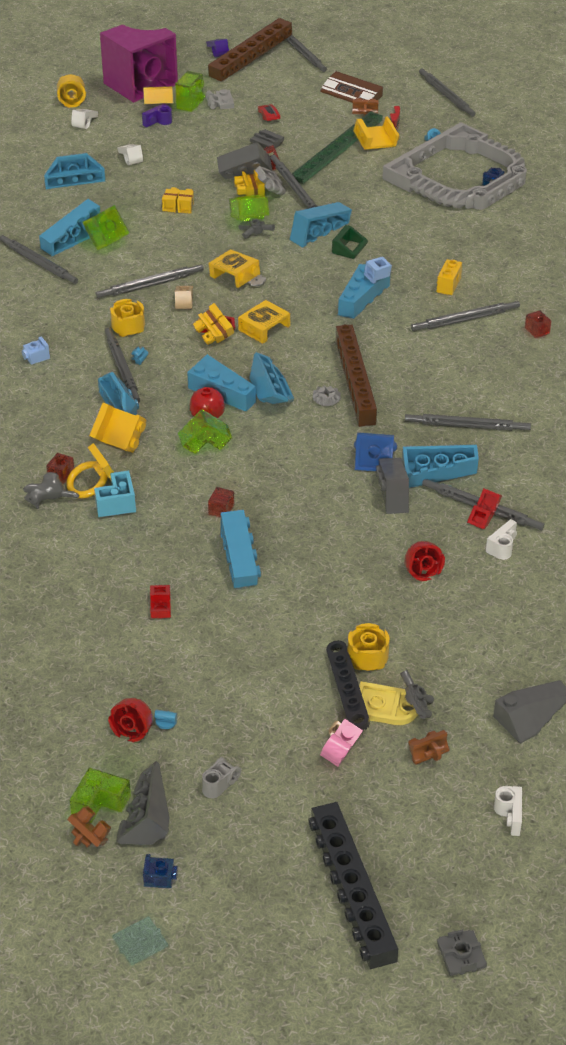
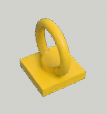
(101, 467)

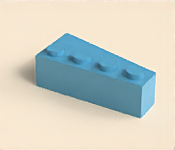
(318, 221)
(68, 230)
(359, 293)
(233, 387)
(439, 462)
(238, 547)

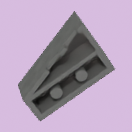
(243, 159)
(394, 485)

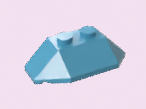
(73, 171)
(269, 381)
(116, 394)

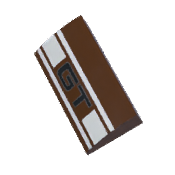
(350, 88)

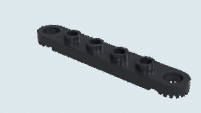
(347, 684)

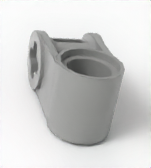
(219, 778)

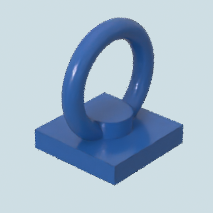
(372, 448)

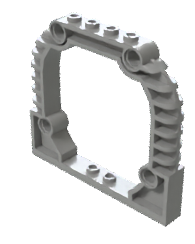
(459, 137)

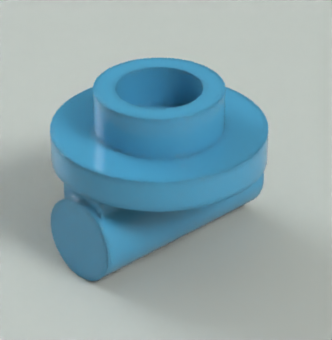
(431, 134)
(139, 355)
(165, 719)

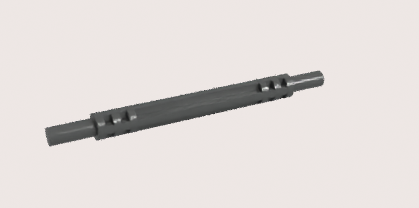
(306, 53)
(447, 92)
(301, 193)
(38, 259)
(149, 281)
(465, 315)
(121, 363)
(471, 422)
(472, 500)

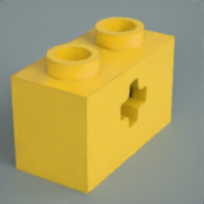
(449, 277)

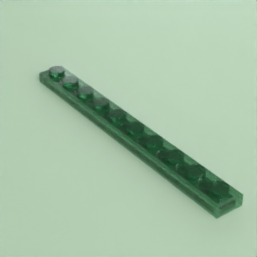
(333, 150)

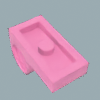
(341, 742)

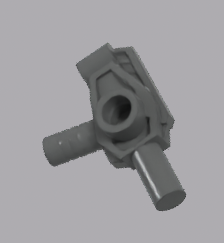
(254, 226)
(417, 696)

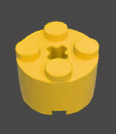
(73, 83)
(127, 317)
(368, 647)

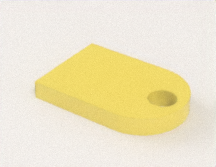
(386, 704)

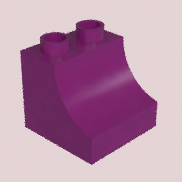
(138, 60)

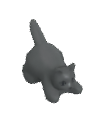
(49, 489)

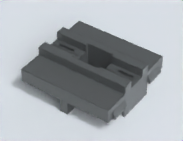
(267, 138)
(460, 963)

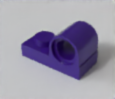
(218, 46)
(161, 114)

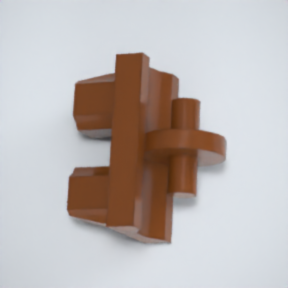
(365, 106)
(429, 747)
(85, 831)

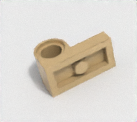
(183, 297)

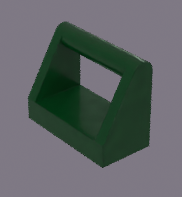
(348, 234)

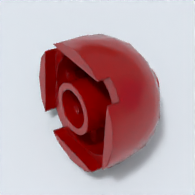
(208, 400)
(424, 556)
(131, 714)

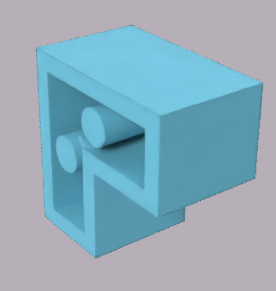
(118, 497)

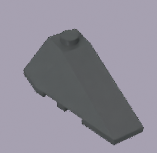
(529, 709)
(147, 812)

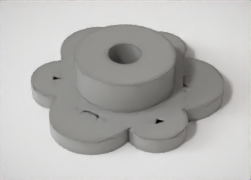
(257, 281)

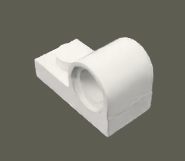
(82, 117)
(132, 153)
(501, 541)
(509, 804)

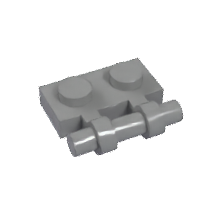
(221, 99)
(272, 181)

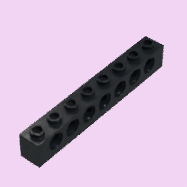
(359, 897)

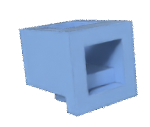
(377, 269)
(36, 351)

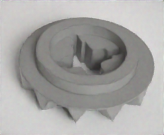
(322, 399)

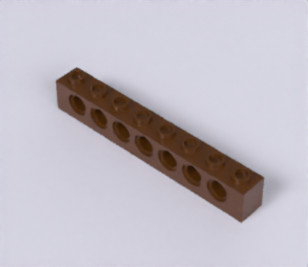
(250, 49)
(356, 376)

